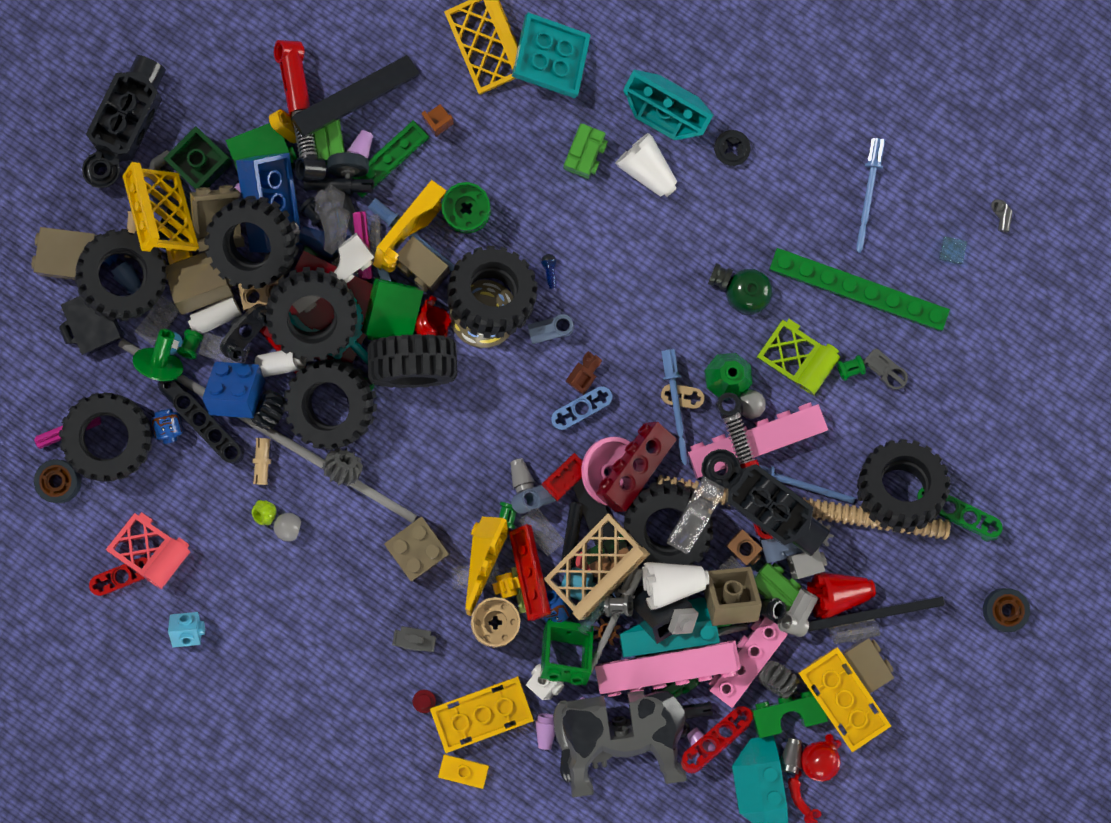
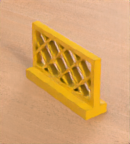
(505, 35)
(143, 209)

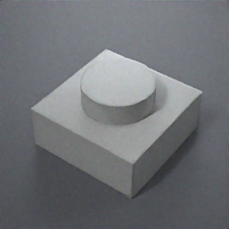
(683, 621)

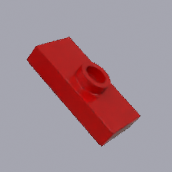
(564, 477)

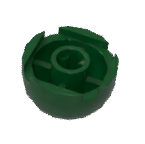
(749, 291)

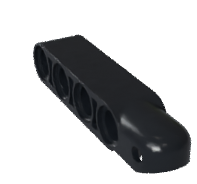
(175, 395)

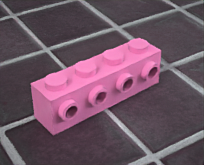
(753, 655)

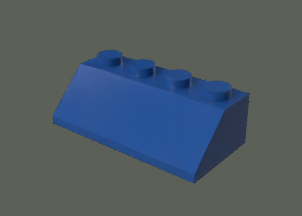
(273, 179)

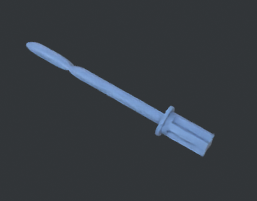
(874, 163)
(391, 218)
(672, 374)
(810, 487)

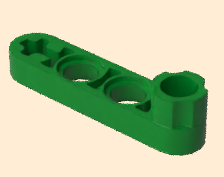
(962, 508)

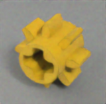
(506, 585)

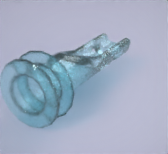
(591, 619)

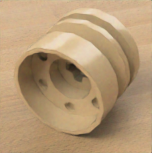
(484, 613)

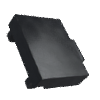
(89, 329)

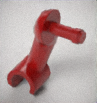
(794, 787)

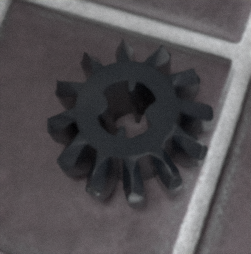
(269, 410)

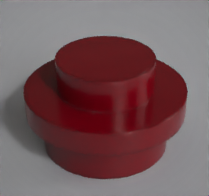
(423, 701)

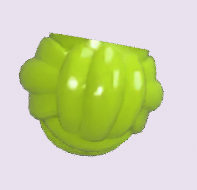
(264, 512)

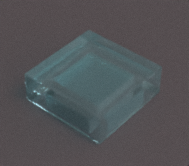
(953, 250)

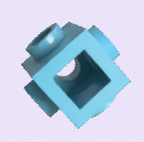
(185, 629)

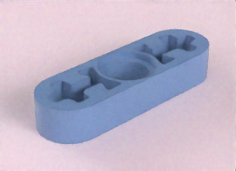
(599, 405)

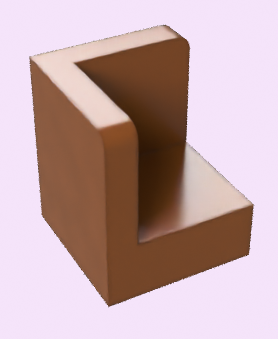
(437, 120)

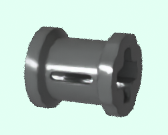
(620, 605)

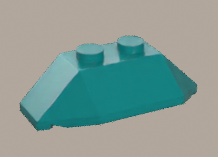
(666, 106)
(760, 782)

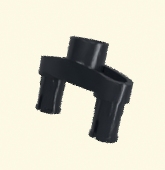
(235, 342)

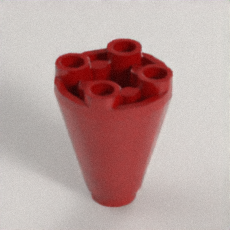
(839, 593)

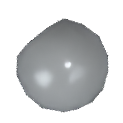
(752, 404)
(287, 526)

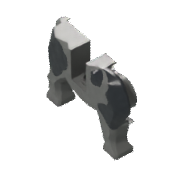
(589, 737)

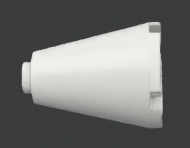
(648, 166)
(672, 582)

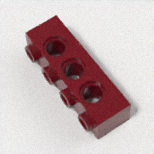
(659, 443)

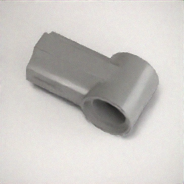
(795, 619)

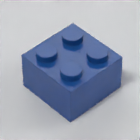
(233, 389)

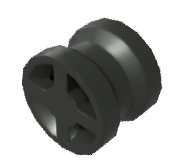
(720, 276)

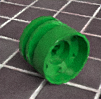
(467, 194)

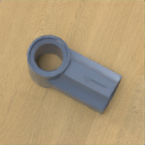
(548, 330)
(535, 497)
(775, 551)

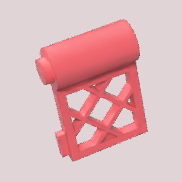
(165, 558)

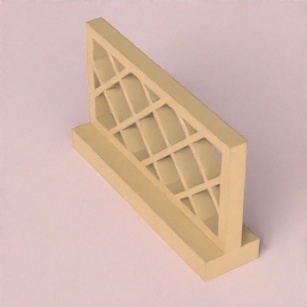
(610, 581)

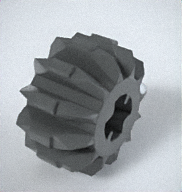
(342, 466)
(778, 679)

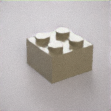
(423, 265)
(417, 549)
(732, 596)

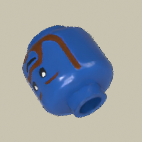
(166, 425)
(559, 609)

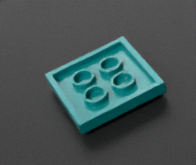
(551, 55)

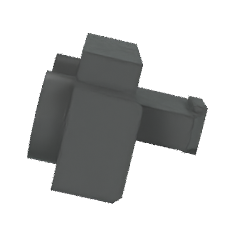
(414, 639)

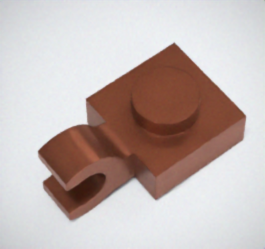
(582, 375)

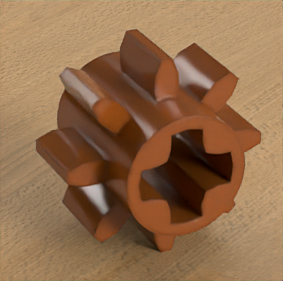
(600, 629)

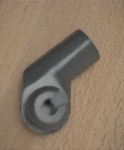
(158, 162)
(1004, 213)

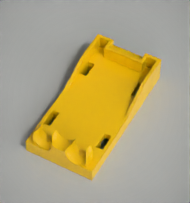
(415, 218)
(844, 699)
(481, 714)

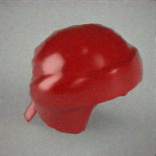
(432, 319)
(821, 759)

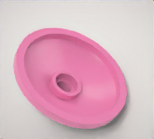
(597, 459)

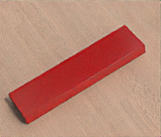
(529, 572)

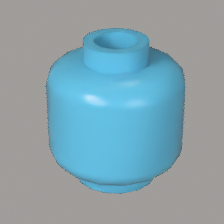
(576, 581)

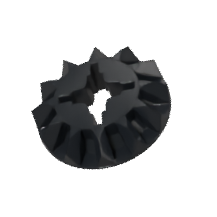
(732, 137)

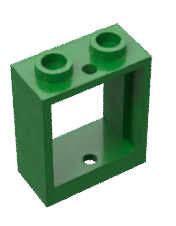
(559, 632)

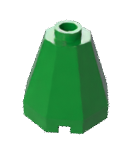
(720, 382)

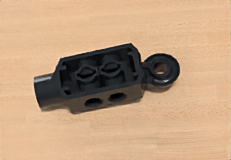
(123, 120)
(766, 502)

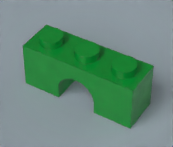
(768, 716)

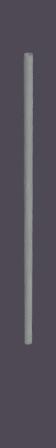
(293, 446)

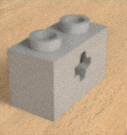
(803, 565)

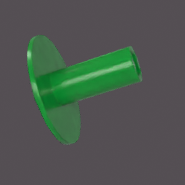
(156, 361)

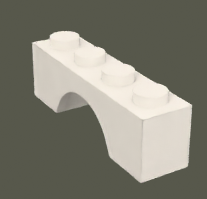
(353, 256)

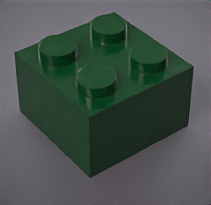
(198, 159)

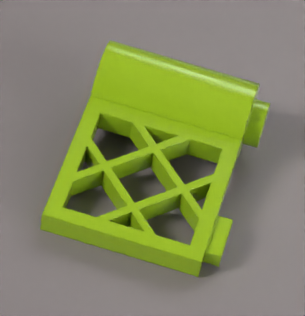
(815, 366)

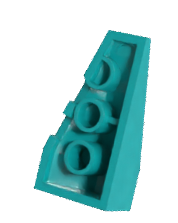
(638, 642)

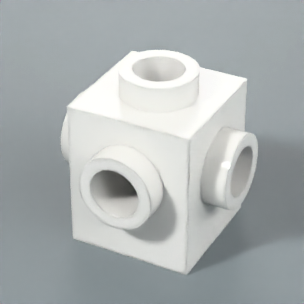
(542, 687)

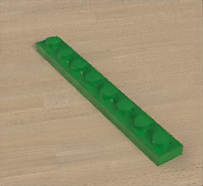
(859, 289)

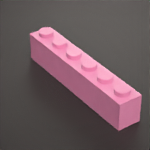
(765, 436)
(668, 667)

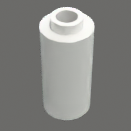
(214, 315)
(279, 363)

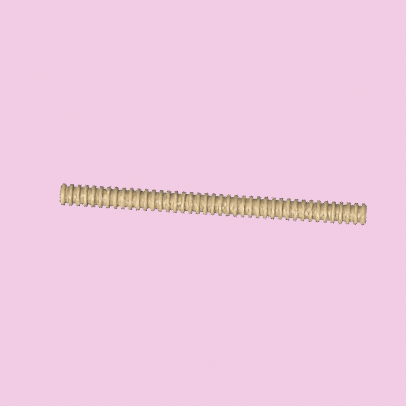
(842, 513)

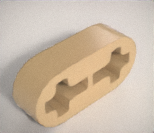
(684, 390)

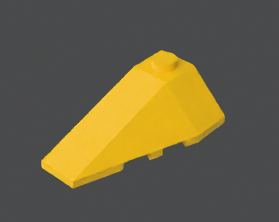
(487, 544)

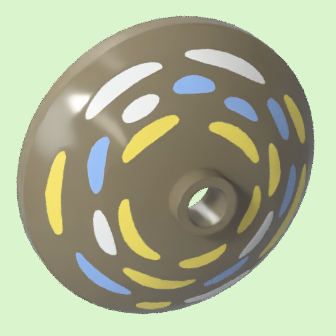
(490, 294)

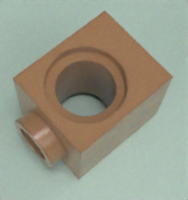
(734, 544)

